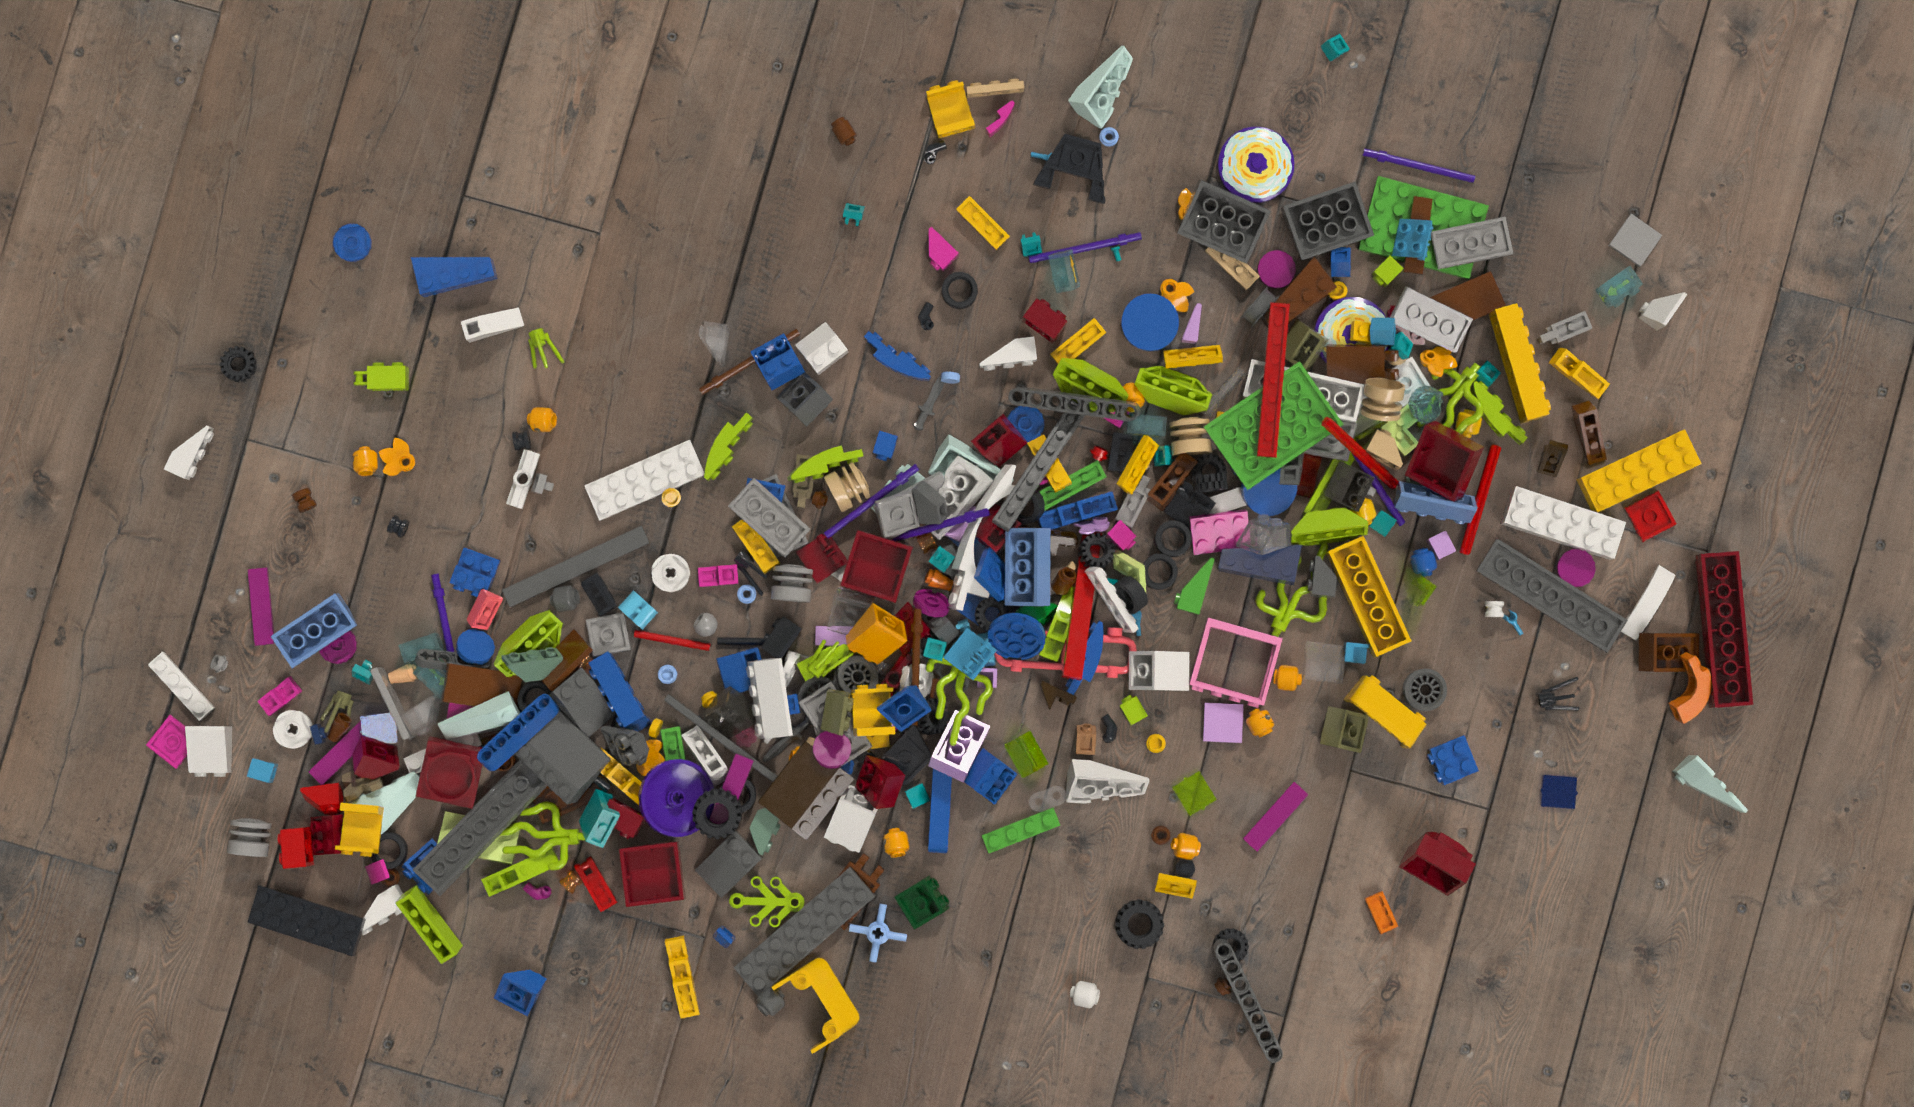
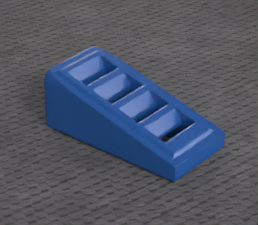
(724, 936)

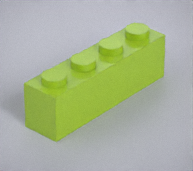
(429, 924)

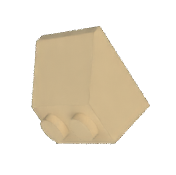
(1384, 449)

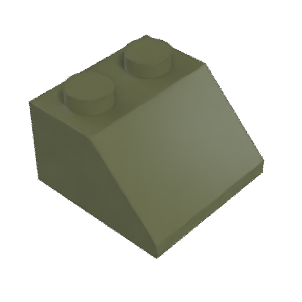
(1344, 729)

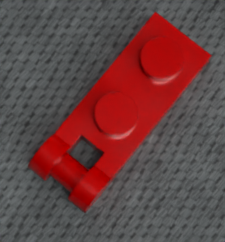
(596, 884)

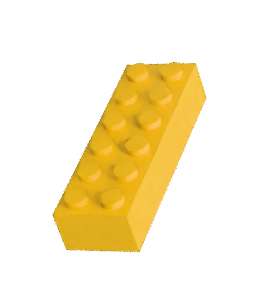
(1519, 363)
(1639, 471)
(1368, 596)

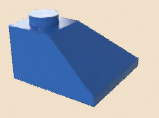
(520, 990)

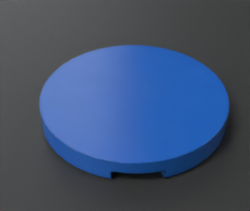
(1150, 322)
(1269, 496)
(1016, 636)

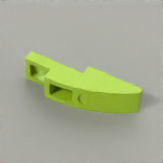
(1498, 422)
(720, 452)
(817, 464)
(1059, 628)
(518, 872)

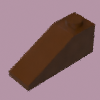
(1589, 431)
(1171, 480)

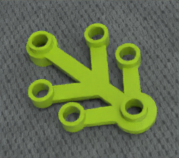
(770, 901)

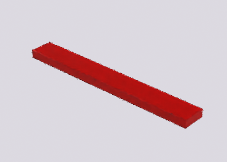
(1273, 380)
(1079, 619)

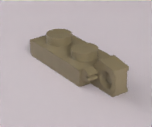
(804, 489)

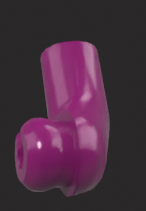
(537, 893)

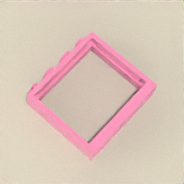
(1218, 691)

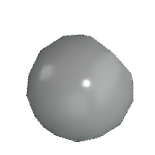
(705, 624)

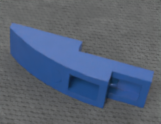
(901, 364)
(1092, 655)

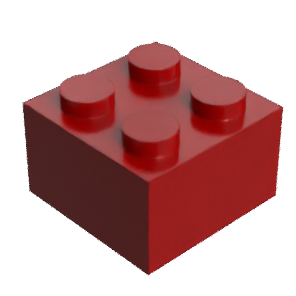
(296, 847)

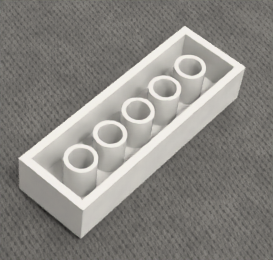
(1341, 394)
(1563, 523)

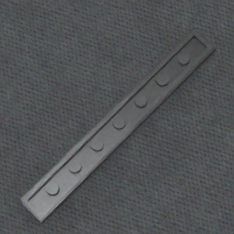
(1037, 469)
(575, 566)
(760, 767)

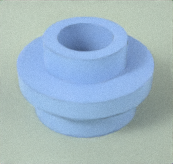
(1111, 131)
(742, 589)

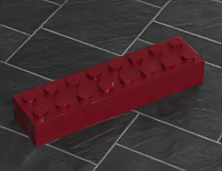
(1724, 628)

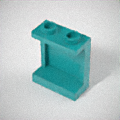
(598, 819)

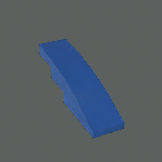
(1078, 511)

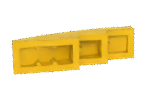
(622, 778)
(682, 977)

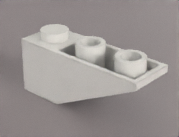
(491, 324)
(1017, 351)
(185, 457)
(382, 908)

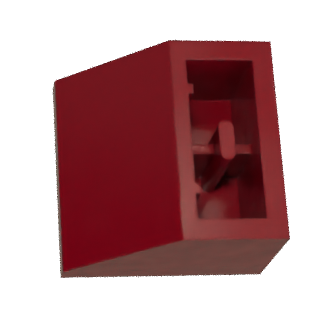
(999, 441)
(991, 534)
(879, 782)
(326, 834)

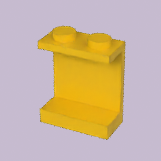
(950, 109)
(866, 717)
(361, 829)

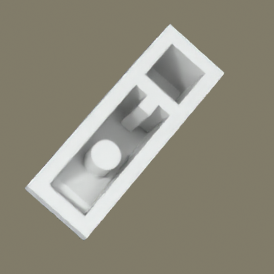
(706, 755)

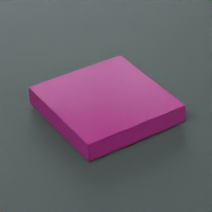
(170, 742)

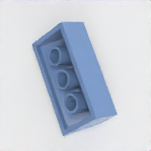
(1428, 502)
(1027, 567)
(314, 630)

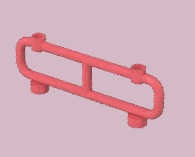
(1114, 635)

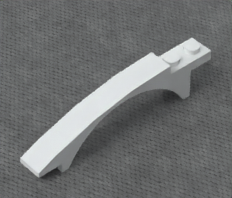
(964, 560)

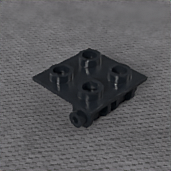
(1188, 504)

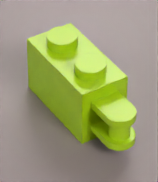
(384, 377)
(836, 655)

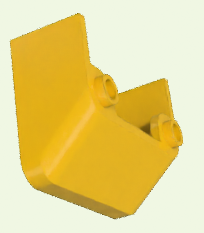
(1386, 710)
(832, 995)

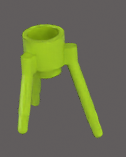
(538, 339)
(817, 667)

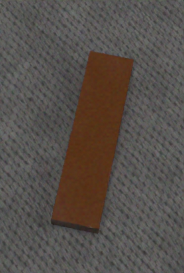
(1420, 210)

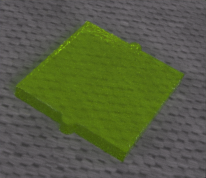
(1370, 430)
(1194, 793)

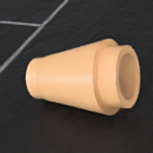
(403, 674)

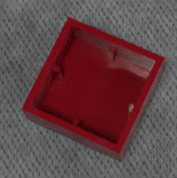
(1444, 460)
(876, 566)
(450, 772)
(1438, 862)
(652, 874)

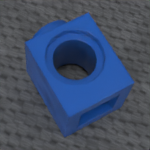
(1341, 262)
(885, 446)
(793, 703)

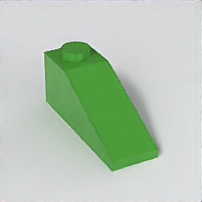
(1193, 593)

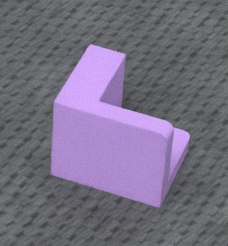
(1441, 545)
(991, 673)

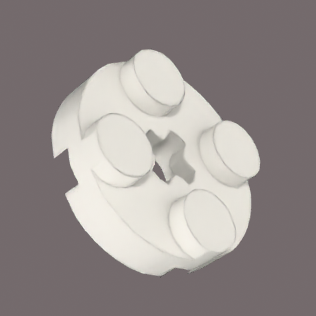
(672, 583)
(789, 666)
(925, 679)
(283, 724)

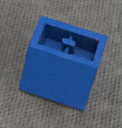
(777, 361)
(733, 668)
(989, 776)

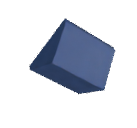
(905, 707)

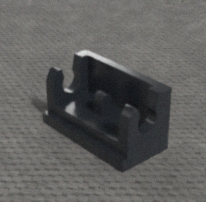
(1120, 452)
(599, 594)

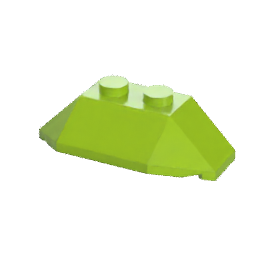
(1082, 378)
(1172, 390)
(1328, 527)
(534, 634)

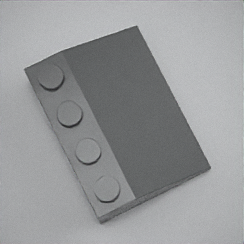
(1223, 221)
(1327, 221)
(563, 758)

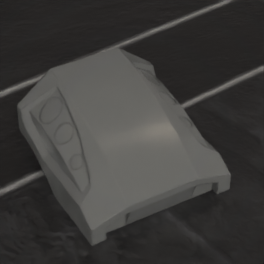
(626, 745)

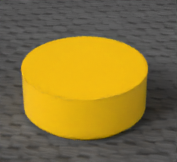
(1340, 292)
(655, 728)

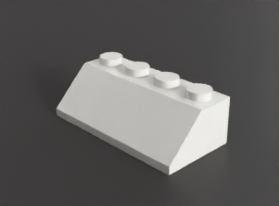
(769, 698)

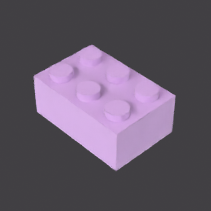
(958, 759)

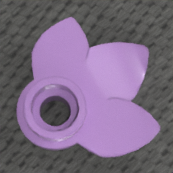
(1098, 523)

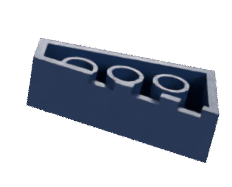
(1274, 566)

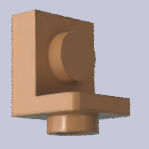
(1086, 739)

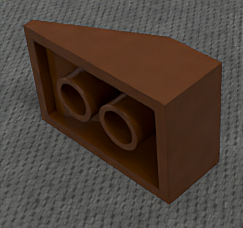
(1662, 651)

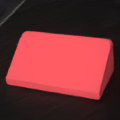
(484, 610)

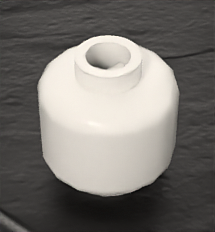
(1085, 994)

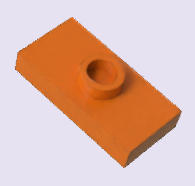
(1381, 912)

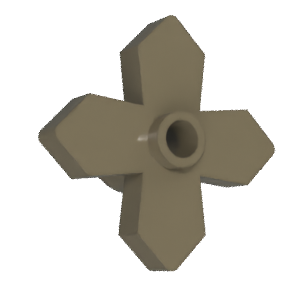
(356, 786)

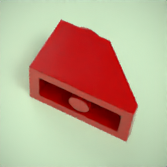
(324, 798)

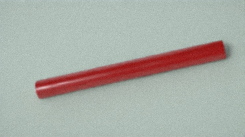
(672, 640)

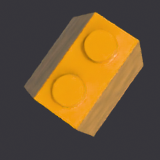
(876, 634)

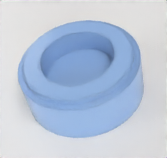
(950, 377)
(667, 674)

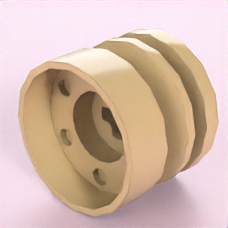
(1382, 399)
(1190, 436)
(847, 487)

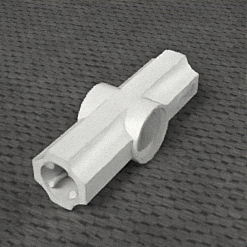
(519, 491)

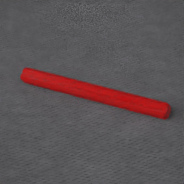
(1359, 452)
(1480, 498)

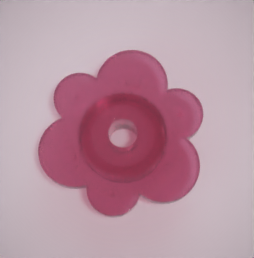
(752, 738)

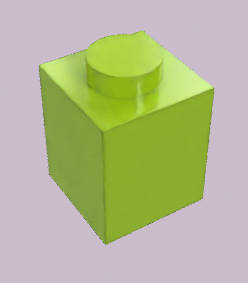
(1387, 271)
(1132, 709)

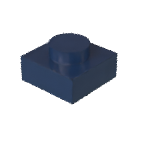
(318, 734)

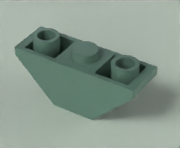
(533, 664)
(763, 828)

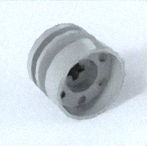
(791, 583)
(249, 838)

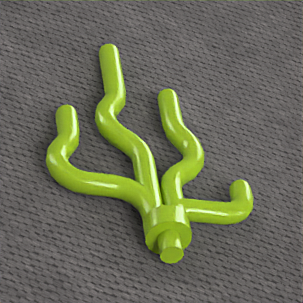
(1461, 387)
(1286, 614)
(960, 694)
(560, 836)

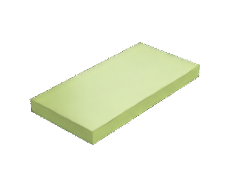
(494, 851)

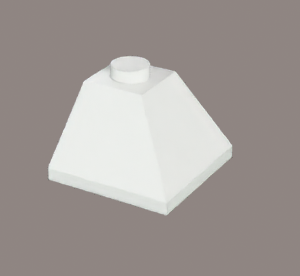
(1660, 310)

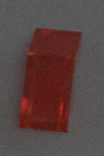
(1309, 473)

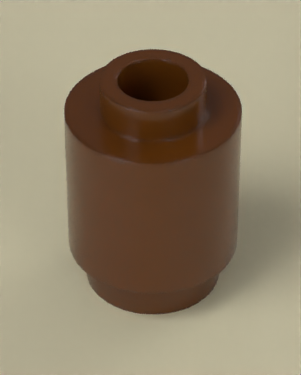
(844, 131)
(1063, 581)

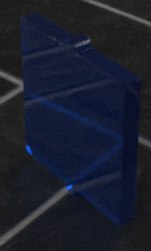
(379, 727)
(1559, 791)

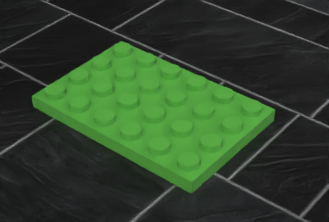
(1393, 202)
(1299, 427)

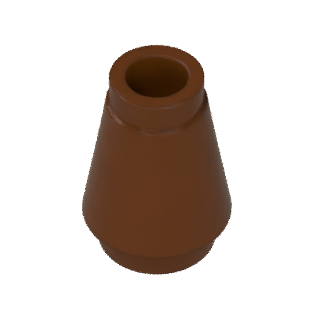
(339, 726)

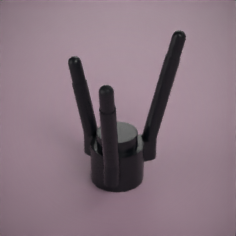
(744, 561)
(1547, 699)

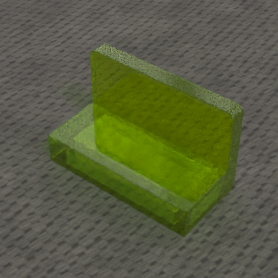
(1425, 586)
(1026, 754)

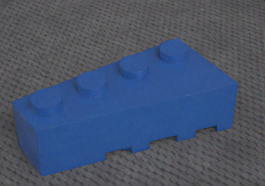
(446, 274)
(619, 693)

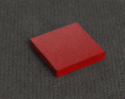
(1650, 516)

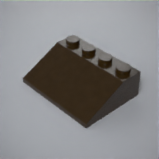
(804, 791)

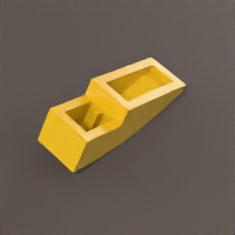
(1579, 372)

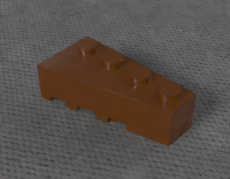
(1305, 291)

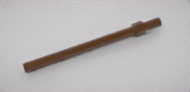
(717, 381)
(916, 628)

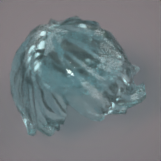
(1425, 404)

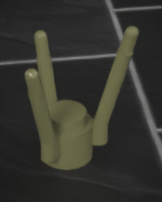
(339, 700)

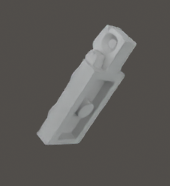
(1566, 328)
(1133, 503)

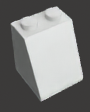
(1159, 670)
(209, 750)
(851, 820)

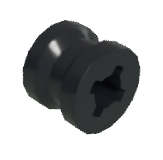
(521, 440)
(398, 526)

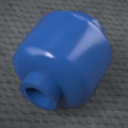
(1423, 562)

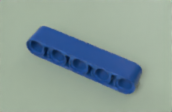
(518, 732)
(939, 812)

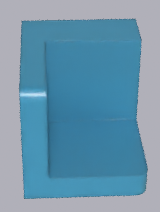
(1382, 331)
(1355, 652)
(262, 770)

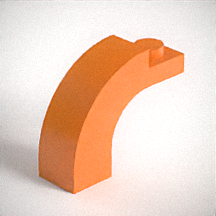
(1697, 692)

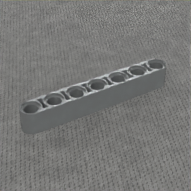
(1065, 403)
(1252, 1008)

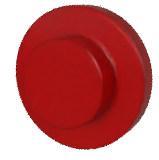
(1099, 453)

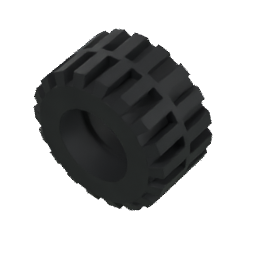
(705, 825)
(1151, 936)

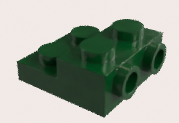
(922, 902)

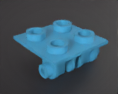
(1413, 238)
(970, 654)

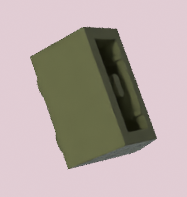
(1304, 345)
(836, 711)

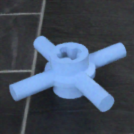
(879, 923)

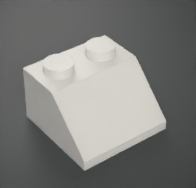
(822, 348)

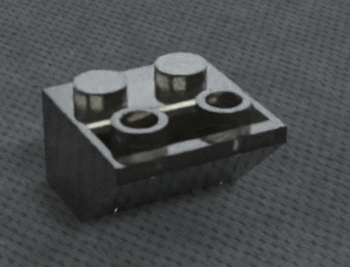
(1348, 487)
(729, 712)

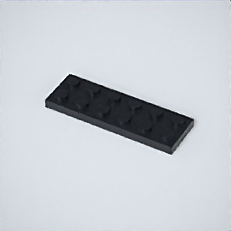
(306, 920)

